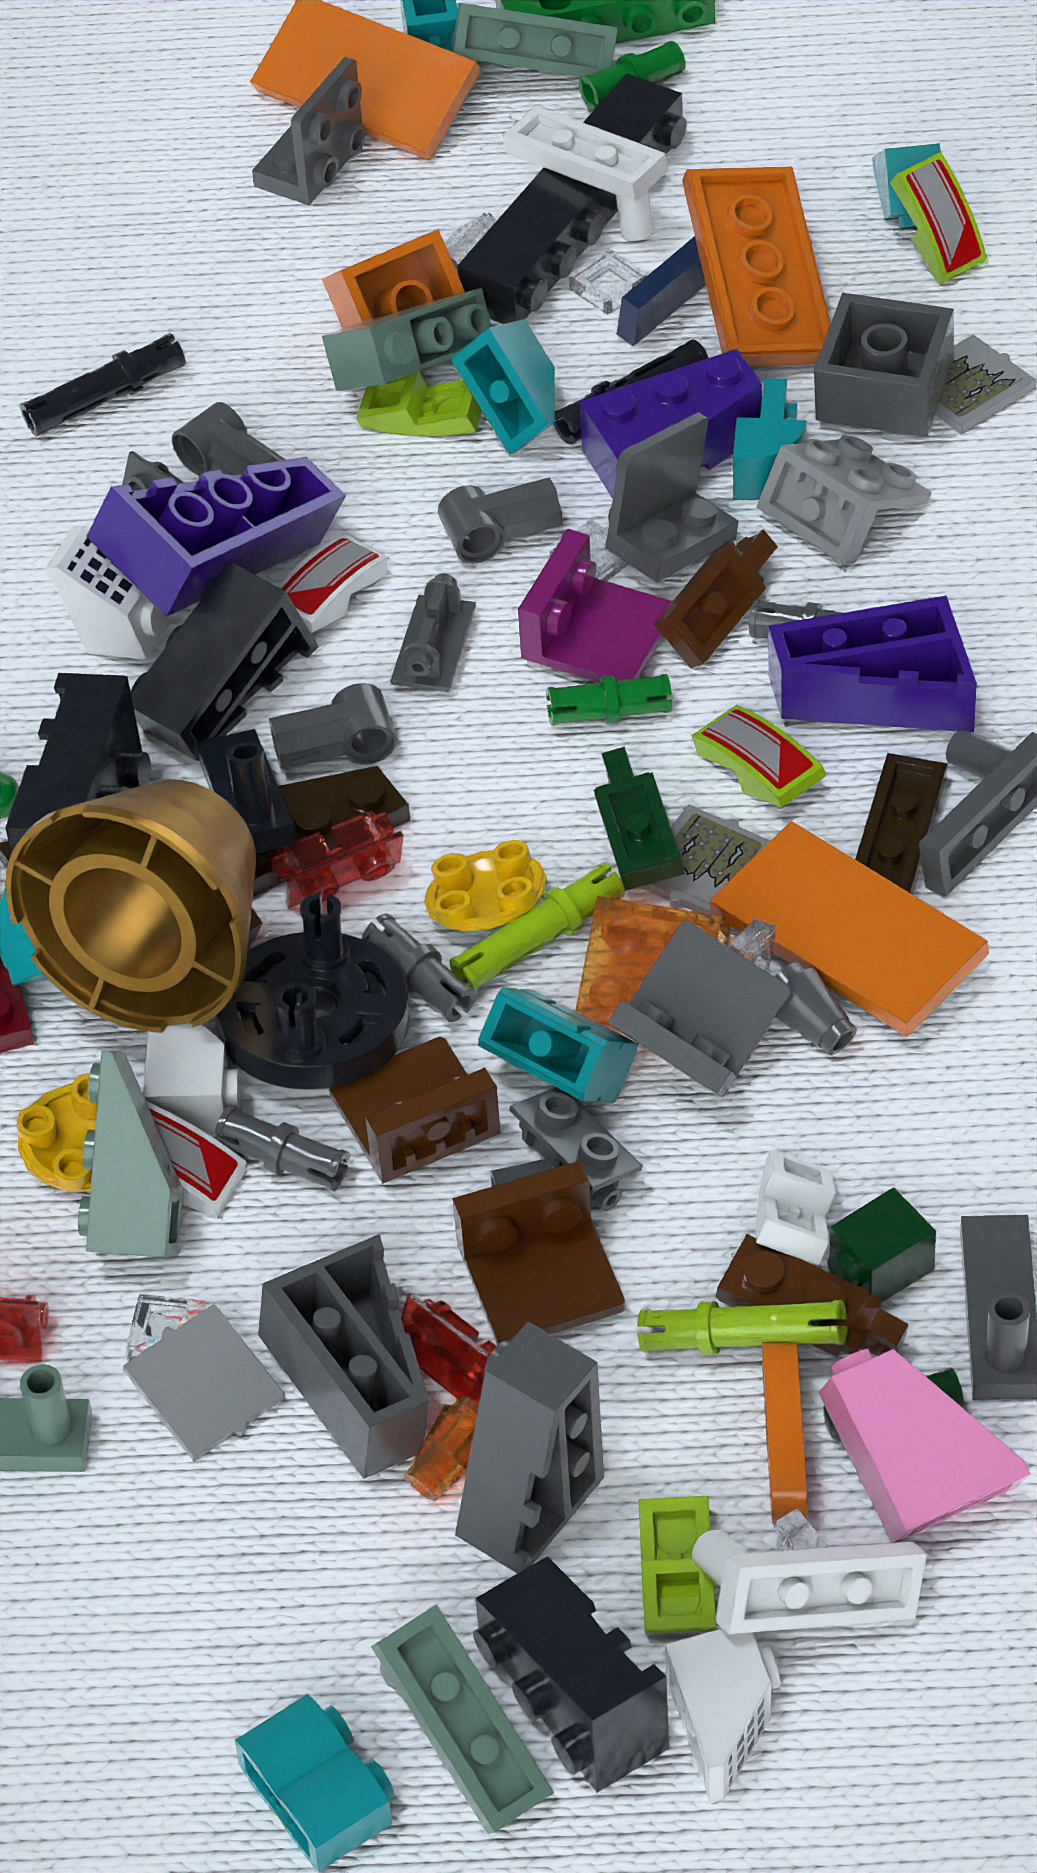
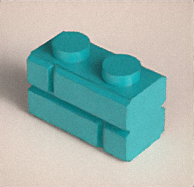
(557, 1045)

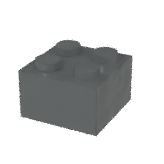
(884, 364)

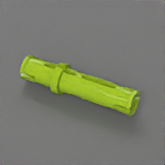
(557, 915)
(740, 1326)

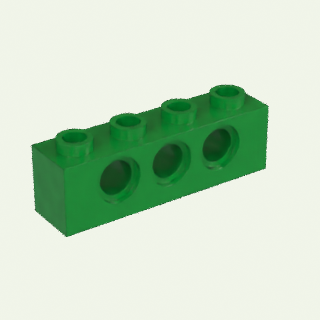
(633, 17)

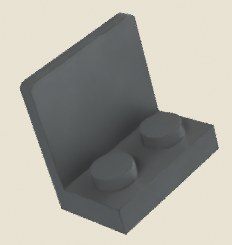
(318, 141)
(655, 510)
(702, 1008)

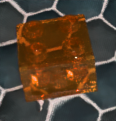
(625, 946)

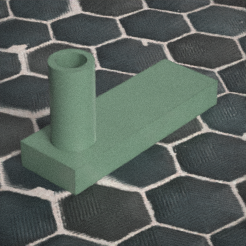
(532, 41)
(44, 1427)
(462, 1719)

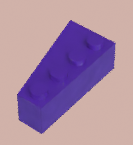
(186, 533)

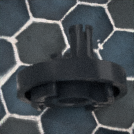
(309, 972)

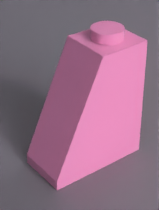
(914, 1444)

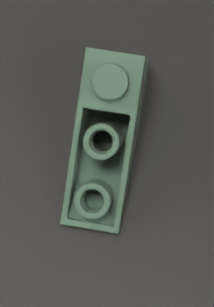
(405, 340)
(133, 1182)

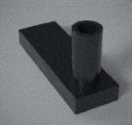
(242, 776)

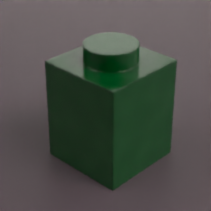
(882, 1246)

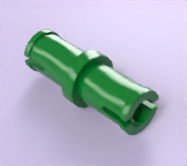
(650, 66)
(608, 699)

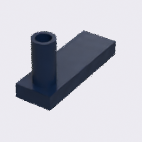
(660, 293)

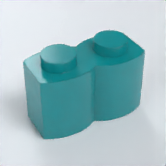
(315, 1780)

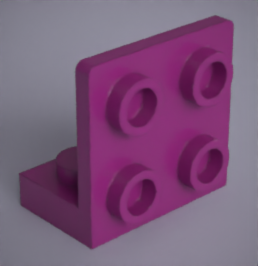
(587, 622)

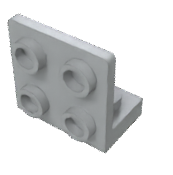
(834, 491)

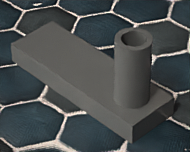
(985, 813)
(1000, 1306)

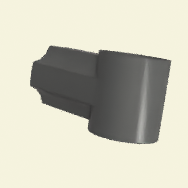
(219, 442)
(483, 522)
(351, 726)

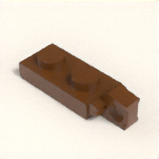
(716, 598)
(774, 1278)

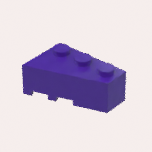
(714, 387)
(875, 668)

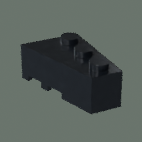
(219, 660)
(88, 751)
(573, 1674)

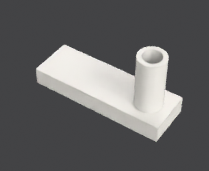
(592, 158)
(810, 1584)

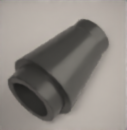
(814, 1010)

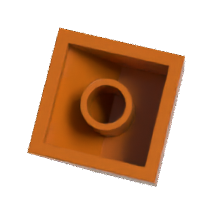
(394, 280)

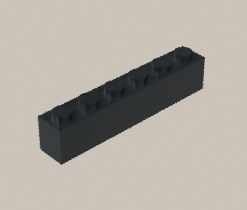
(560, 215)

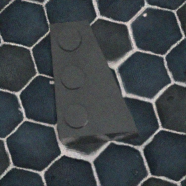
(348, 1353)
(531, 1447)

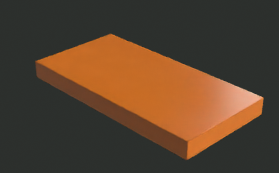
(406, 83)
(758, 263)
(852, 927)

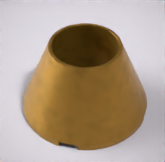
(139, 903)

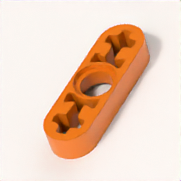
(784, 1429)

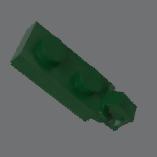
(636, 824)

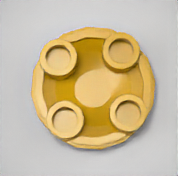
(484, 887)
(54, 1135)

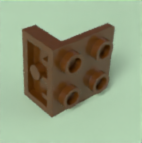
(418, 1109)
(536, 1253)

